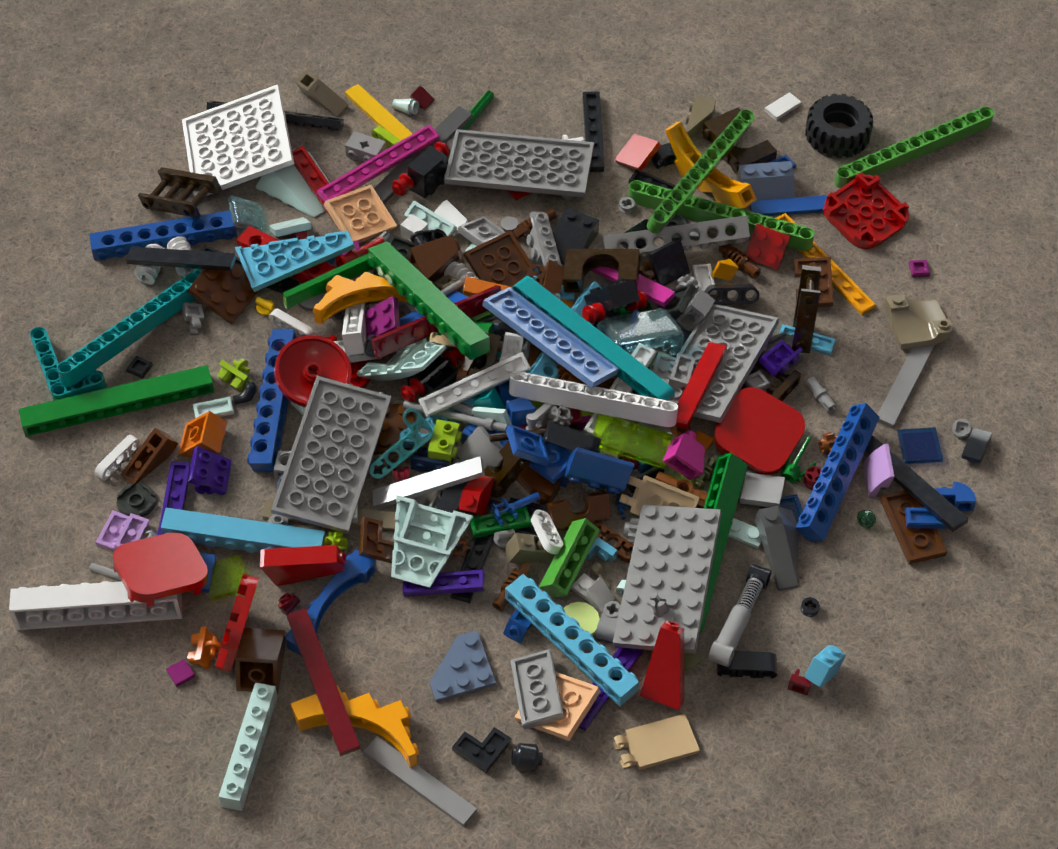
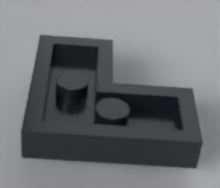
(484, 753)

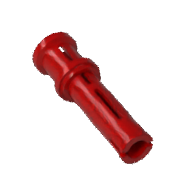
(354, 254)

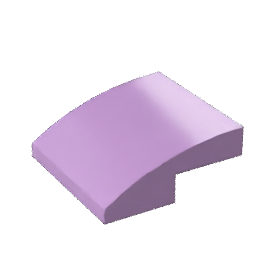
(878, 470)
(121, 530)

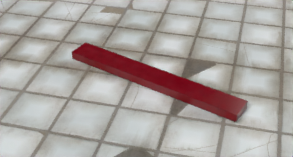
(323, 682)

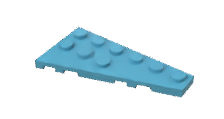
(287, 257)

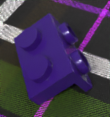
(779, 358)

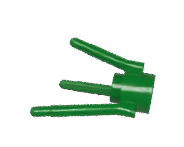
(792, 471)

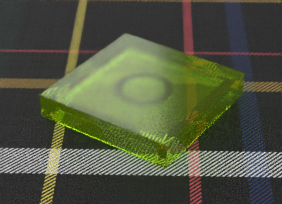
(226, 577)

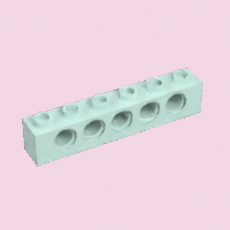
(248, 747)

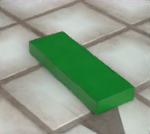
(488, 525)

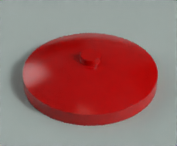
(306, 359)

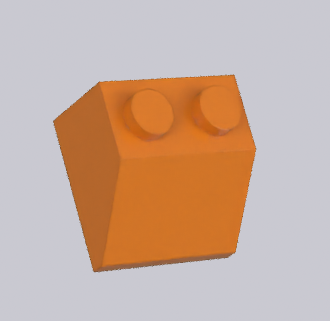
(205, 432)

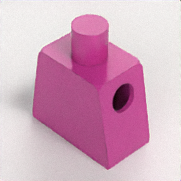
(686, 455)

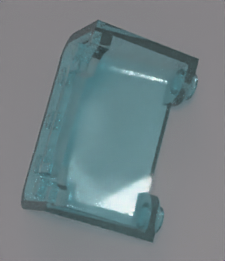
(650, 328)

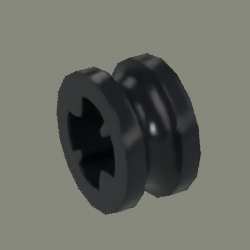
(805, 610)

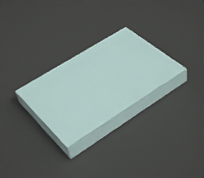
(290, 227)

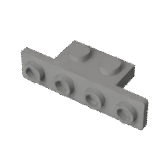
(541, 240)

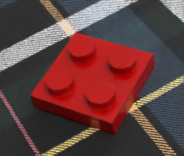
(767, 246)

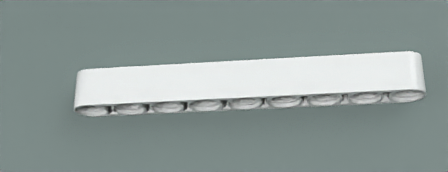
(593, 399)

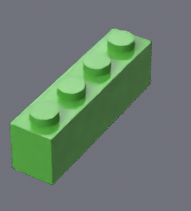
(570, 559)

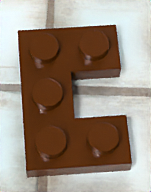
(825, 282)
(371, 541)

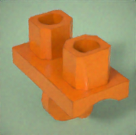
(207, 647)

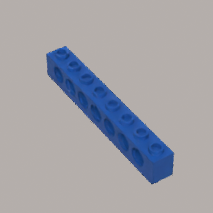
(195, 230)
(266, 460)
(837, 472)

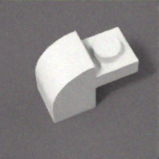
(512, 345)

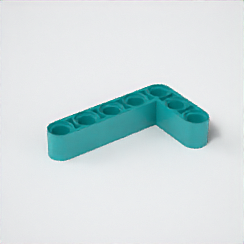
(48, 362)

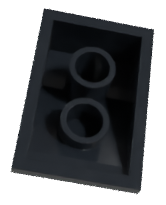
(574, 231)

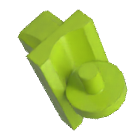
(228, 370)

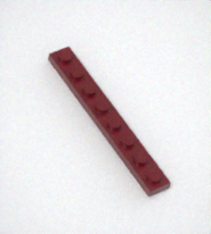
(421, 328)

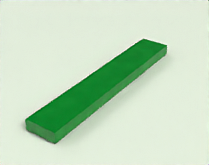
(318, 285)

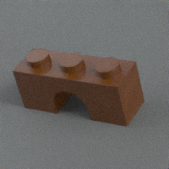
(596, 509)

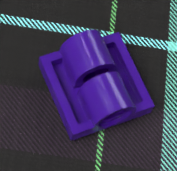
(209, 472)

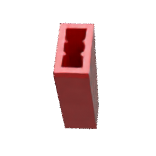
(301, 563)
(666, 669)

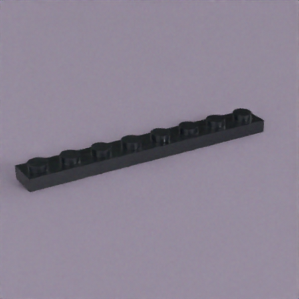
(300, 118)

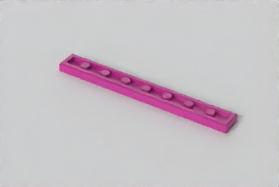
(379, 163)

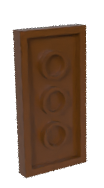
(916, 543)

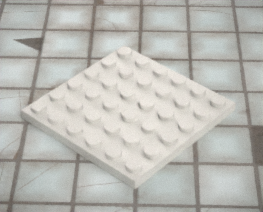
(239, 139)

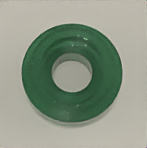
(866, 518)

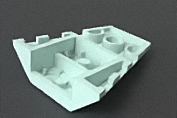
(292, 189)
(405, 363)
(424, 540)

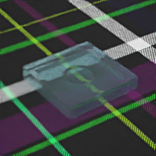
(247, 213)

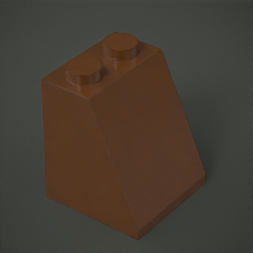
(434, 257)
(259, 658)

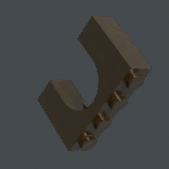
(760, 153)
(581, 261)

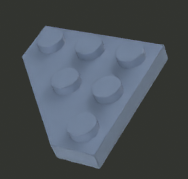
(462, 669)

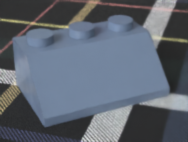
(769, 179)

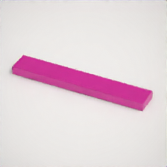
(653, 290)

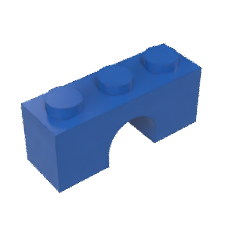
(516, 407)

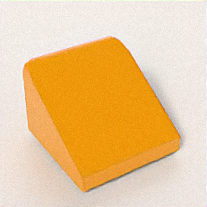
(725, 270)

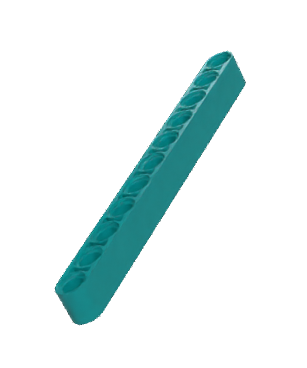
(126, 331)
(630, 369)

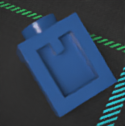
(517, 627)

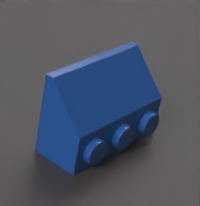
(598, 470)

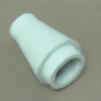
(407, 106)

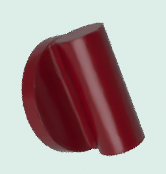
(288, 602)

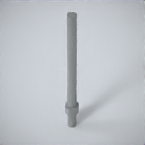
(488, 424)

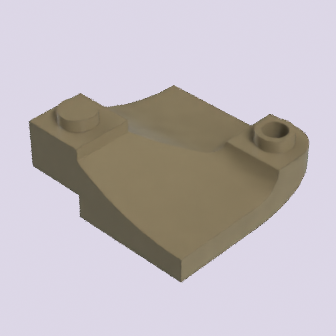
(916, 322)

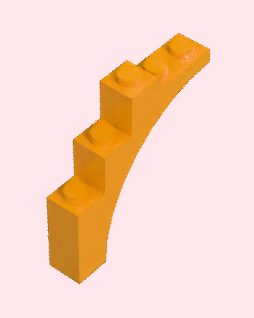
(723, 188)
(347, 293)
(388, 721)

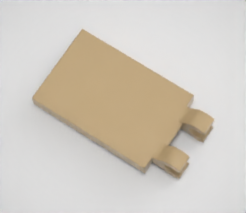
(654, 492)
(657, 743)

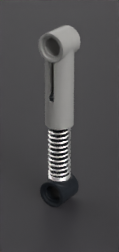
(724, 648)

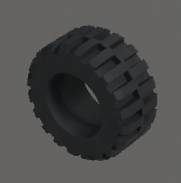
(834, 140)

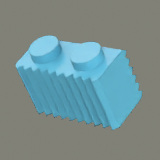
(825, 665)

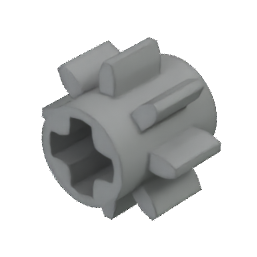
(686, 281)
(560, 415)
(630, 529)

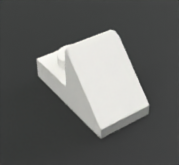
(593, 591)

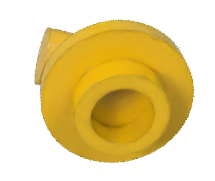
(264, 307)

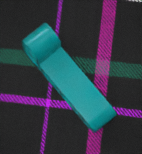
(398, 446)

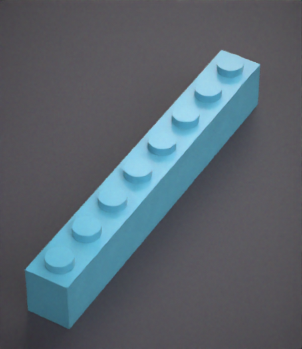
(237, 532)

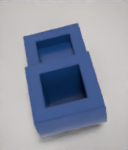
(959, 495)

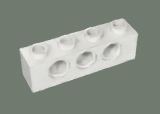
(354, 330)

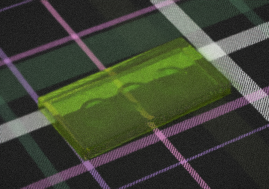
(632, 439)

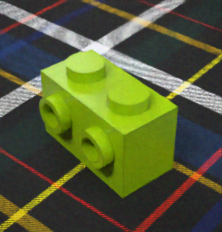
(444, 441)

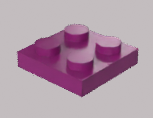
(382, 317)

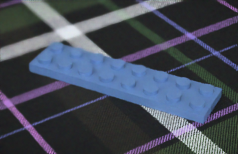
(550, 337)

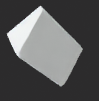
(451, 214)

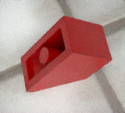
(476, 496)

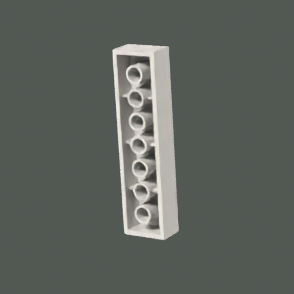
(85, 605)

